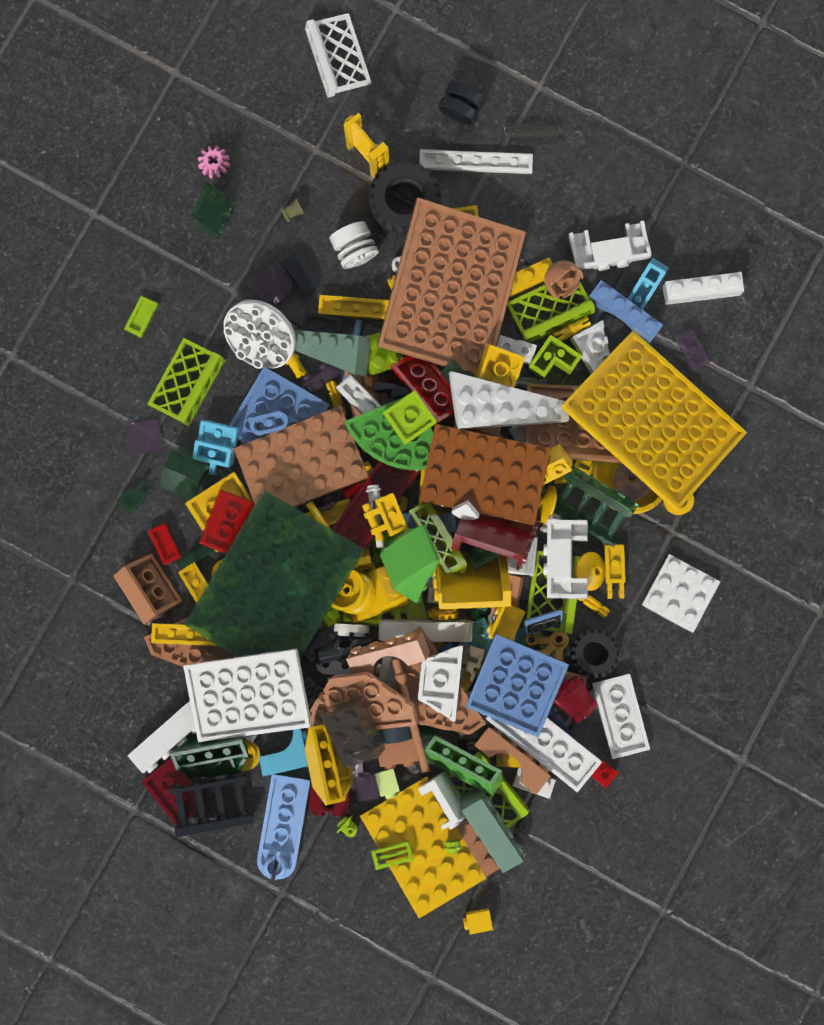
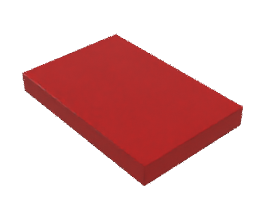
(225, 521)

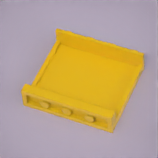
(473, 588)

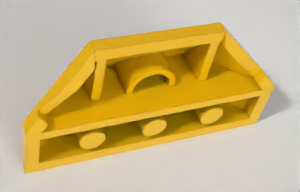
(325, 768)

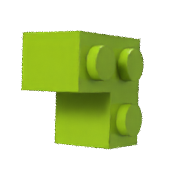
(554, 353)

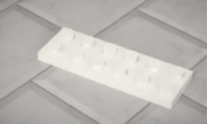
(555, 751)

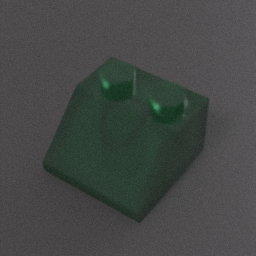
(183, 475)

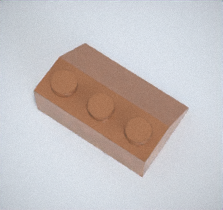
(147, 588)

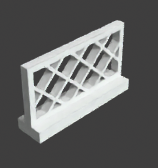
(324, 63)

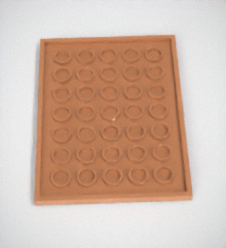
(450, 286)

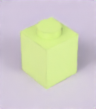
(387, 783)

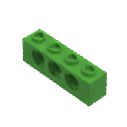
(463, 765)

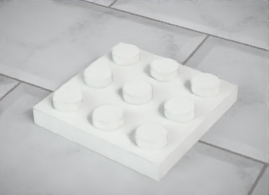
(680, 593)

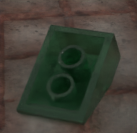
(211, 211)

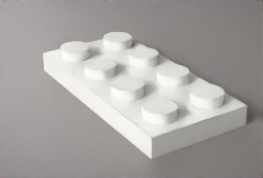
(620, 716)

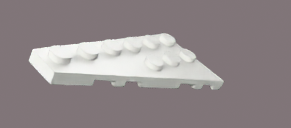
(490, 404)

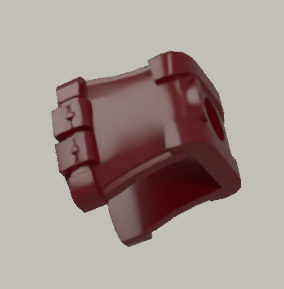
(575, 699)

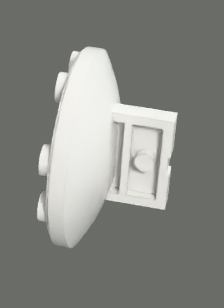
(260, 334)

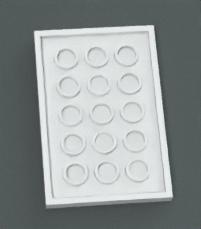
(247, 695)

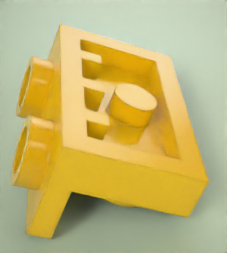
(506, 623)

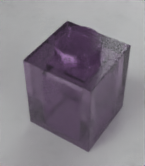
(365, 786)

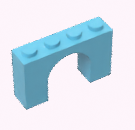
(289, 759)

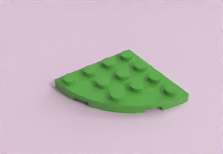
(381, 441)

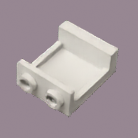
(447, 797)

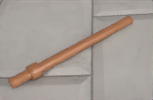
(400, 678)

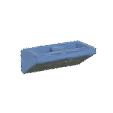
(542, 622)

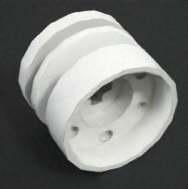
(354, 244)

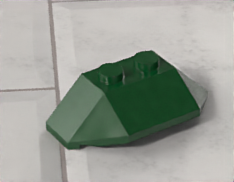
(210, 757)

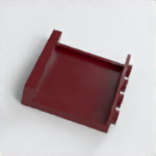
(498, 536)

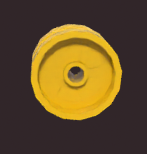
(356, 594)

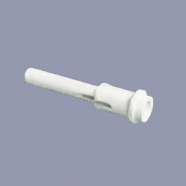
(373, 494)

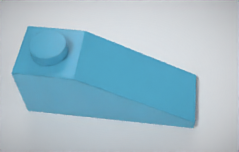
(647, 283)

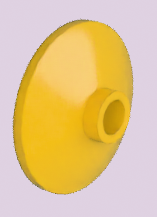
(547, 503)
(591, 567)

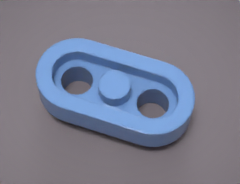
(268, 421)

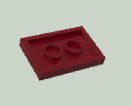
(158, 785)

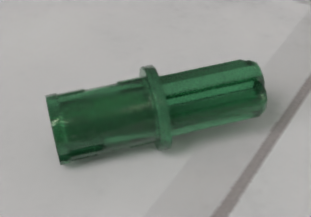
(193, 556)

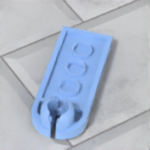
(282, 825)

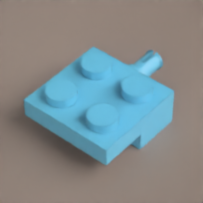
(216, 444)

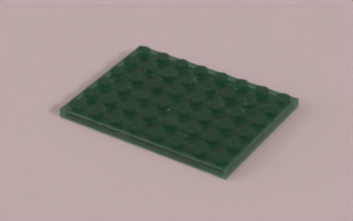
(274, 582)

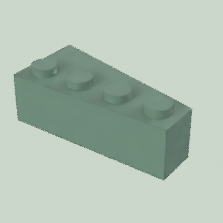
(338, 350)
(491, 829)

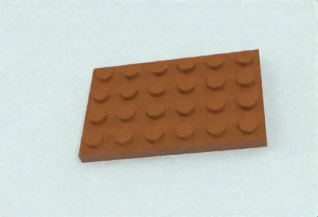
(489, 471)

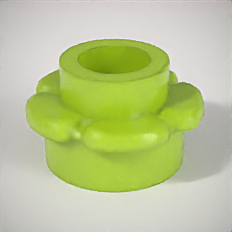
(452, 846)

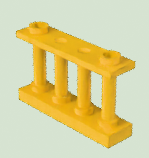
(375, 154)

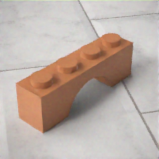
(409, 648)
(532, 776)

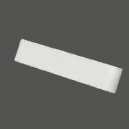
(436, 630)

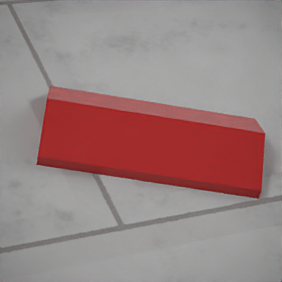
(429, 385)

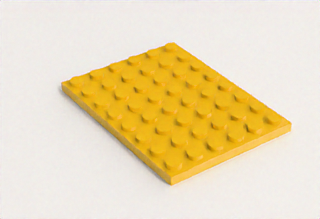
(654, 420)

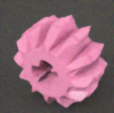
(213, 168)

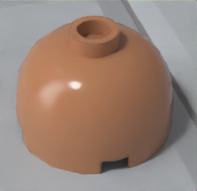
(562, 278)

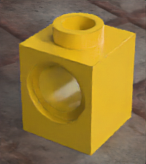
(478, 921)

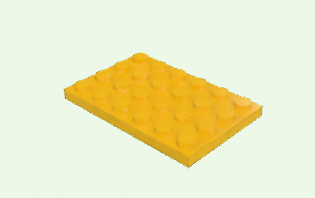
(433, 873)

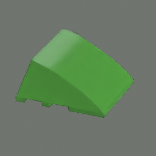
(410, 561)

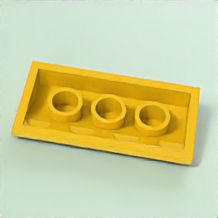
(499, 366)

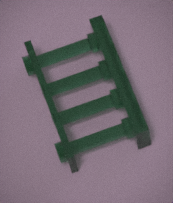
(601, 492)

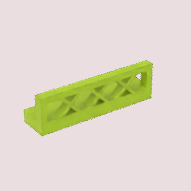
(441, 536)

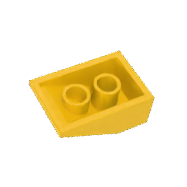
(385, 598)

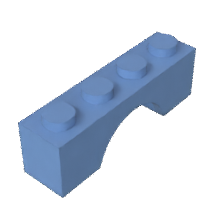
(613, 302)

